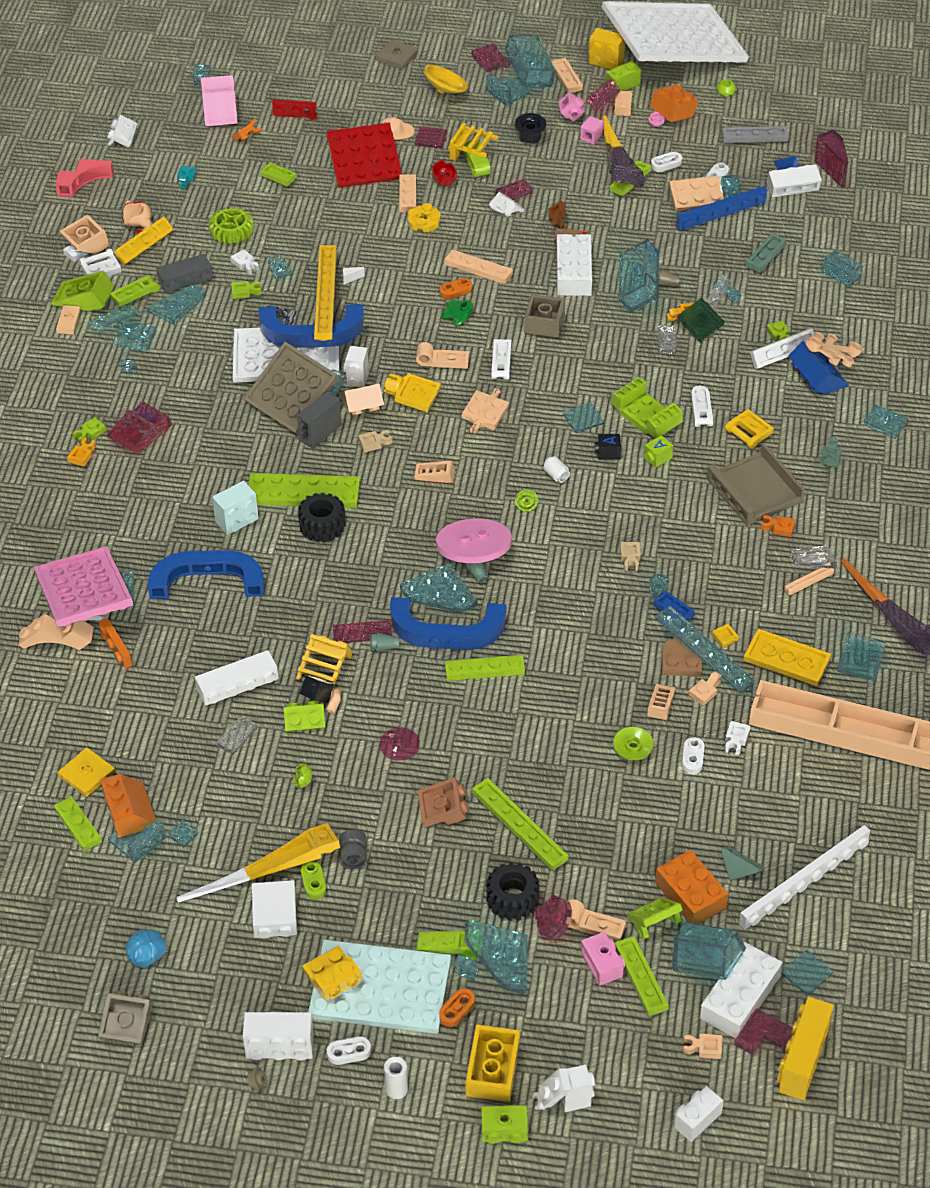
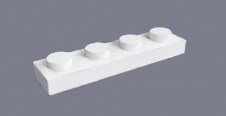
(779, 349)

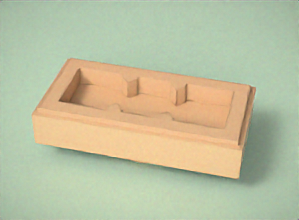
(68, 319)

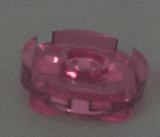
(553, 917)

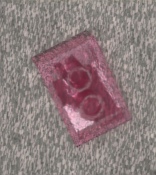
(832, 156)

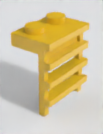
(462, 136)
(326, 647)

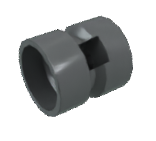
(353, 849)

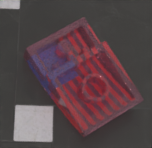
(139, 427)

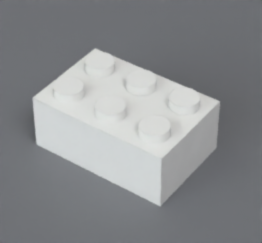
(278, 1035)

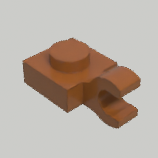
(556, 214)

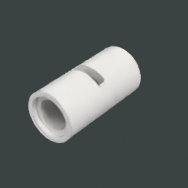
(396, 1077)

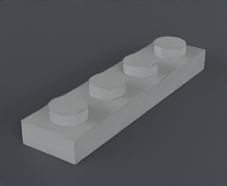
(755, 134)

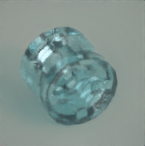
(658, 585)

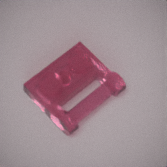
(487, 60)

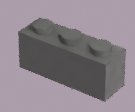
(184, 273)

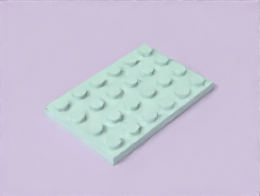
(396, 989)

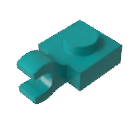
(185, 175)

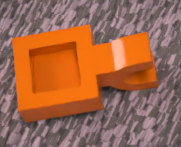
(243, 133)

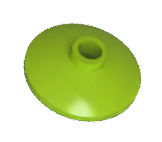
(633, 737)

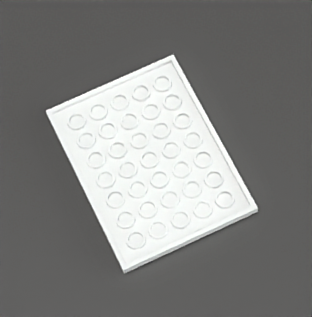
(674, 32)

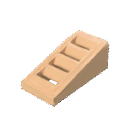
(445, 475)
(657, 711)

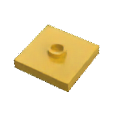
(86, 771)

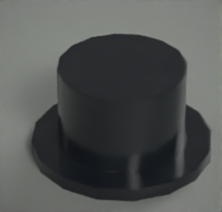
(530, 127)

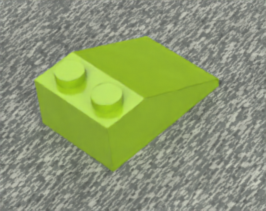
(86, 291)

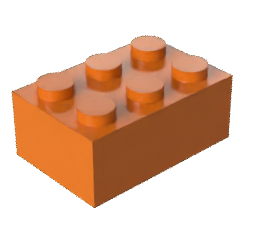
(693, 886)

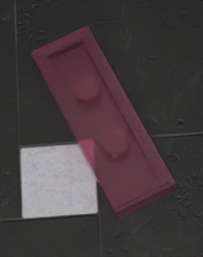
(360, 631)

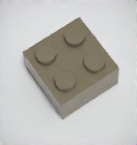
(544, 315)

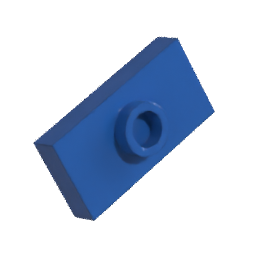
(667, 599)

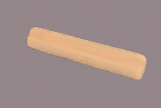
(808, 580)

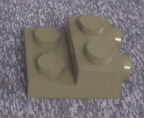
(125, 1017)

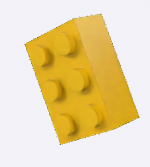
(493, 1063)

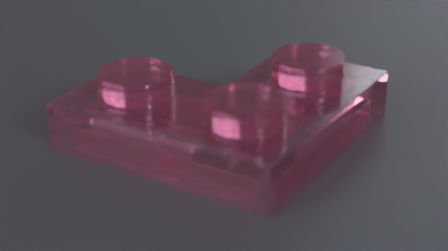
(761, 1027)

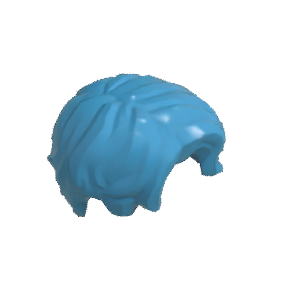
(145, 947)

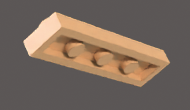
(478, 266)

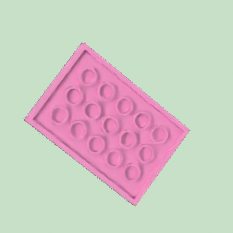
(83, 586)

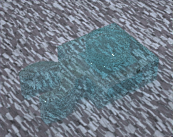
(199, 72)
(279, 268)

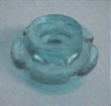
(127, 365)

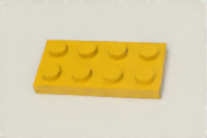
(787, 657)

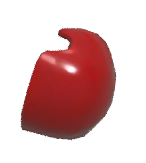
(444, 173)

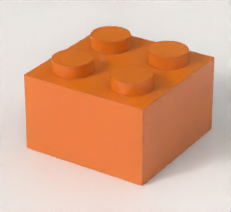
(674, 103)

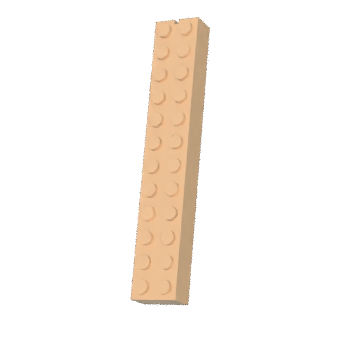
(842, 724)

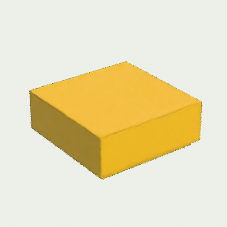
(725, 635)

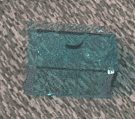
(861, 656)

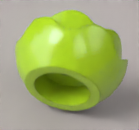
(726, 88)
(528, 505)
(303, 776)

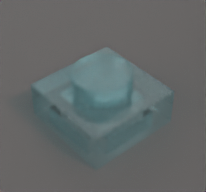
(183, 833)
(466, 967)

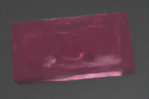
(515, 189)

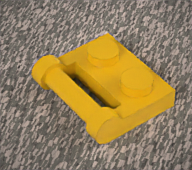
(752, 424)

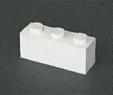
(793, 180)

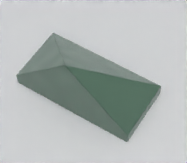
(738, 864)

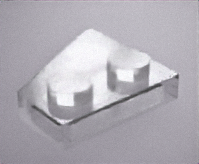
(814, 556)

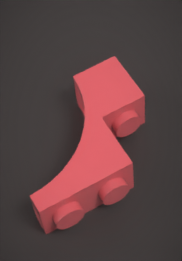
(87, 170)

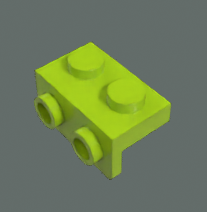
(304, 717)

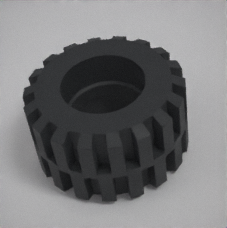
(321, 517)
(512, 877)

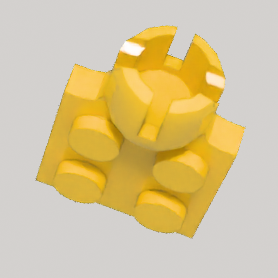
(412, 390)

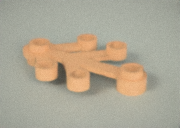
(815, 344)

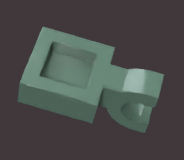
(831, 455)

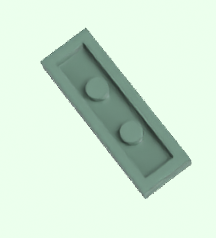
(766, 252)

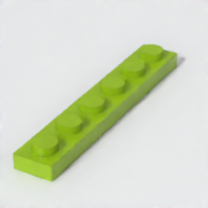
(520, 824)

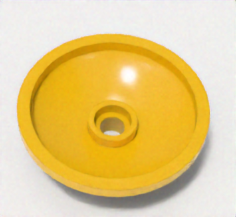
(445, 80)

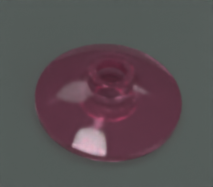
(402, 749)

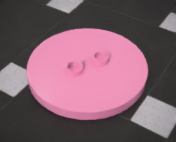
(473, 540)

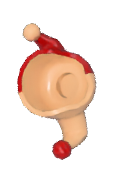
(137, 215)

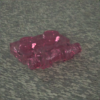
(603, 95)

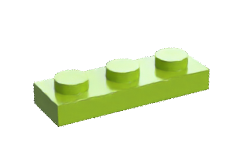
(624, 187)
(77, 823)

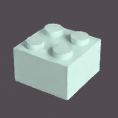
(235, 507)

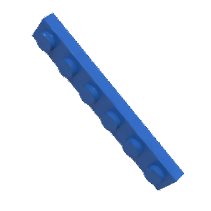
(721, 208)

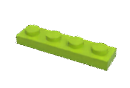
(484, 667)
(641, 976)

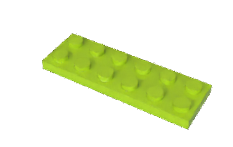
(293, 488)

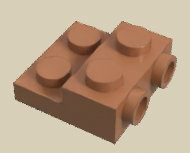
(443, 803)

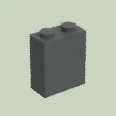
(319, 419)

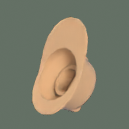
(400, 129)

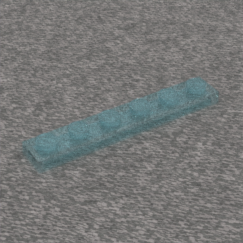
(705, 649)

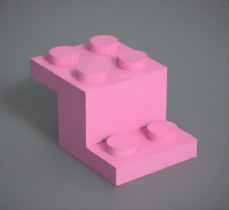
(219, 100)

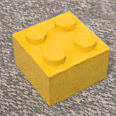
(606, 49)

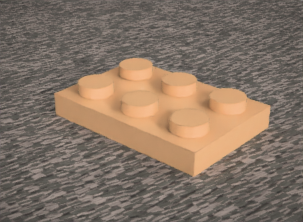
(695, 192)

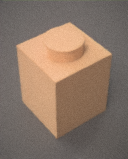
(623, 103)

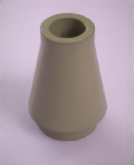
(668, 278)

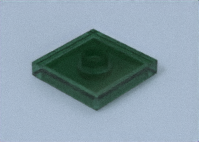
(700, 320)

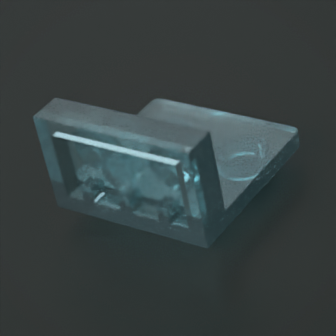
(505, 90)
(139, 843)

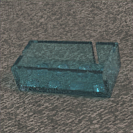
(530, 61)
(639, 276)

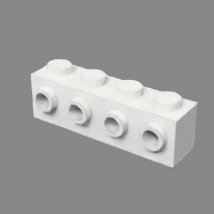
(236, 677)

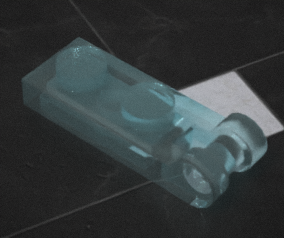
(111, 319)

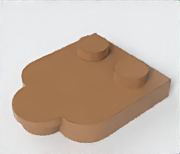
(680, 660)

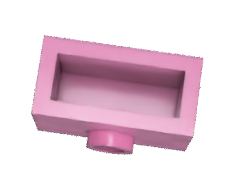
(602, 958)

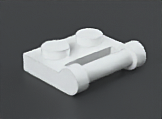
(109, 265)

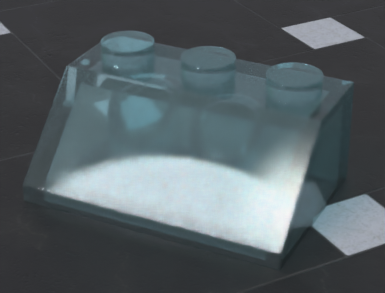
(706, 950)

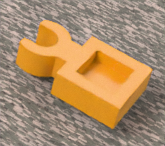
(81, 454)

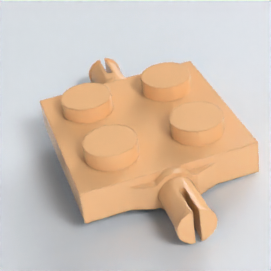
(485, 410)

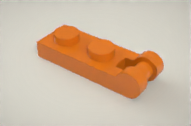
(114, 642)

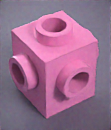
(571, 106)

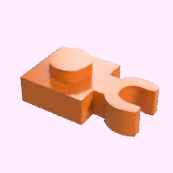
(780, 526)

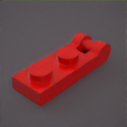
(294, 108)

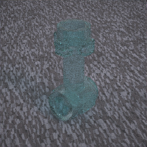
(733, 294)

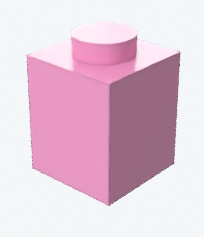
(592, 130)

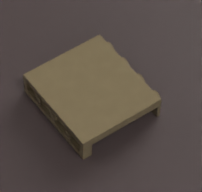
(756, 486)

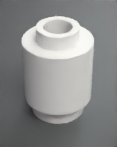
(556, 469)

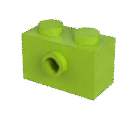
(625, 76)
(504, 1124)

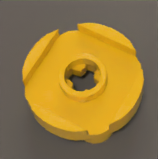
(417, 215)

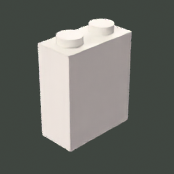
(274, 909)

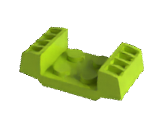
(644, 410)

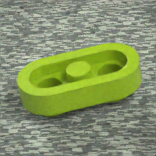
(313, 878)

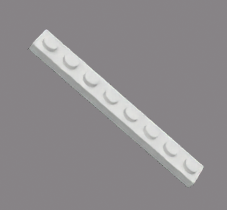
(804, 877)

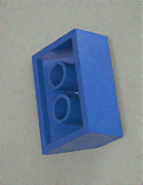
(817, 370)

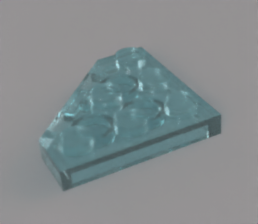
(440, 589)
(501, 952)

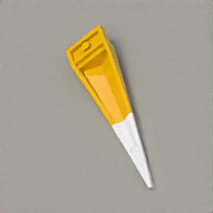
(301, 849)

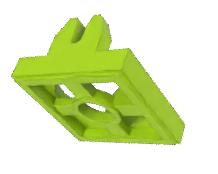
(653, 913)

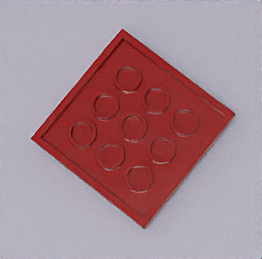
(364, 155)

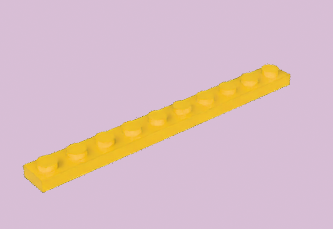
(325, 293)

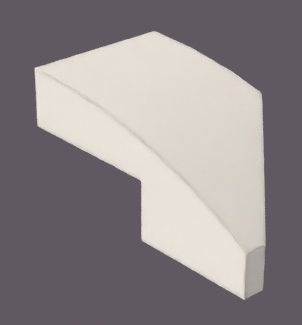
(505, 205)

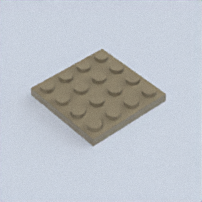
(289, 386)

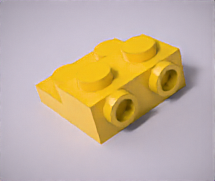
(332, 973)

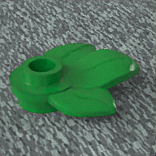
(458, 311)

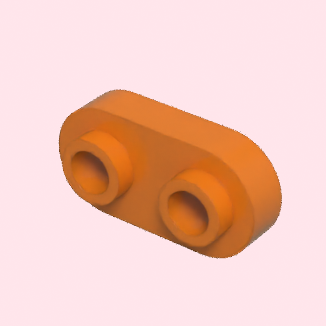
(455, 288)
(455, 1008)

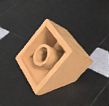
(86, 235)
(362, 398)

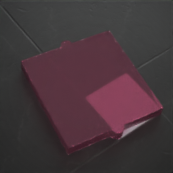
(431, 137)

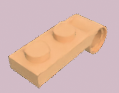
(441, 358)
(594, 922)

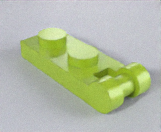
(134, 290)

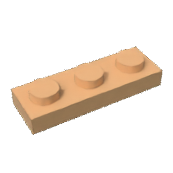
(567, 76)
(407, 192)

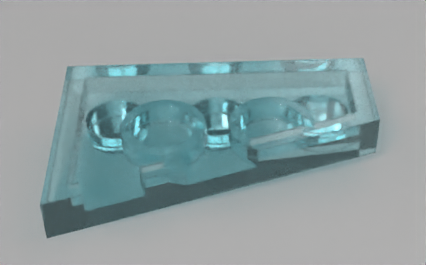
(178, 304)

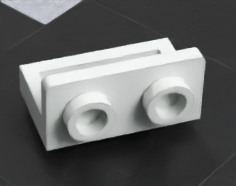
(122, 131)

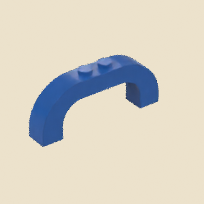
(303, 335)
(205, 563)
(446, 635)

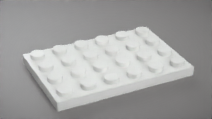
(254, 353)

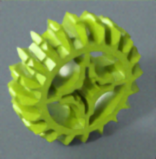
(231, 225)

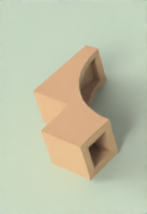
(46, 631)

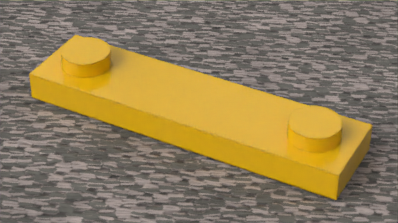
(143, 240)

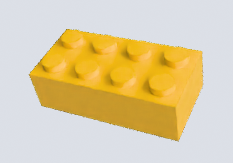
(804, 1048)

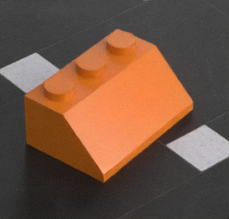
(127, 804)

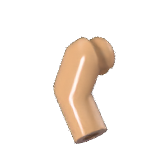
(334, 701)

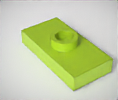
(278, 174)

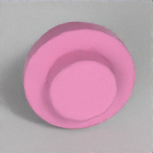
(656, 119)

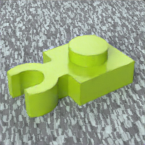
(243, 289)
(778, 330)
(90, 429)

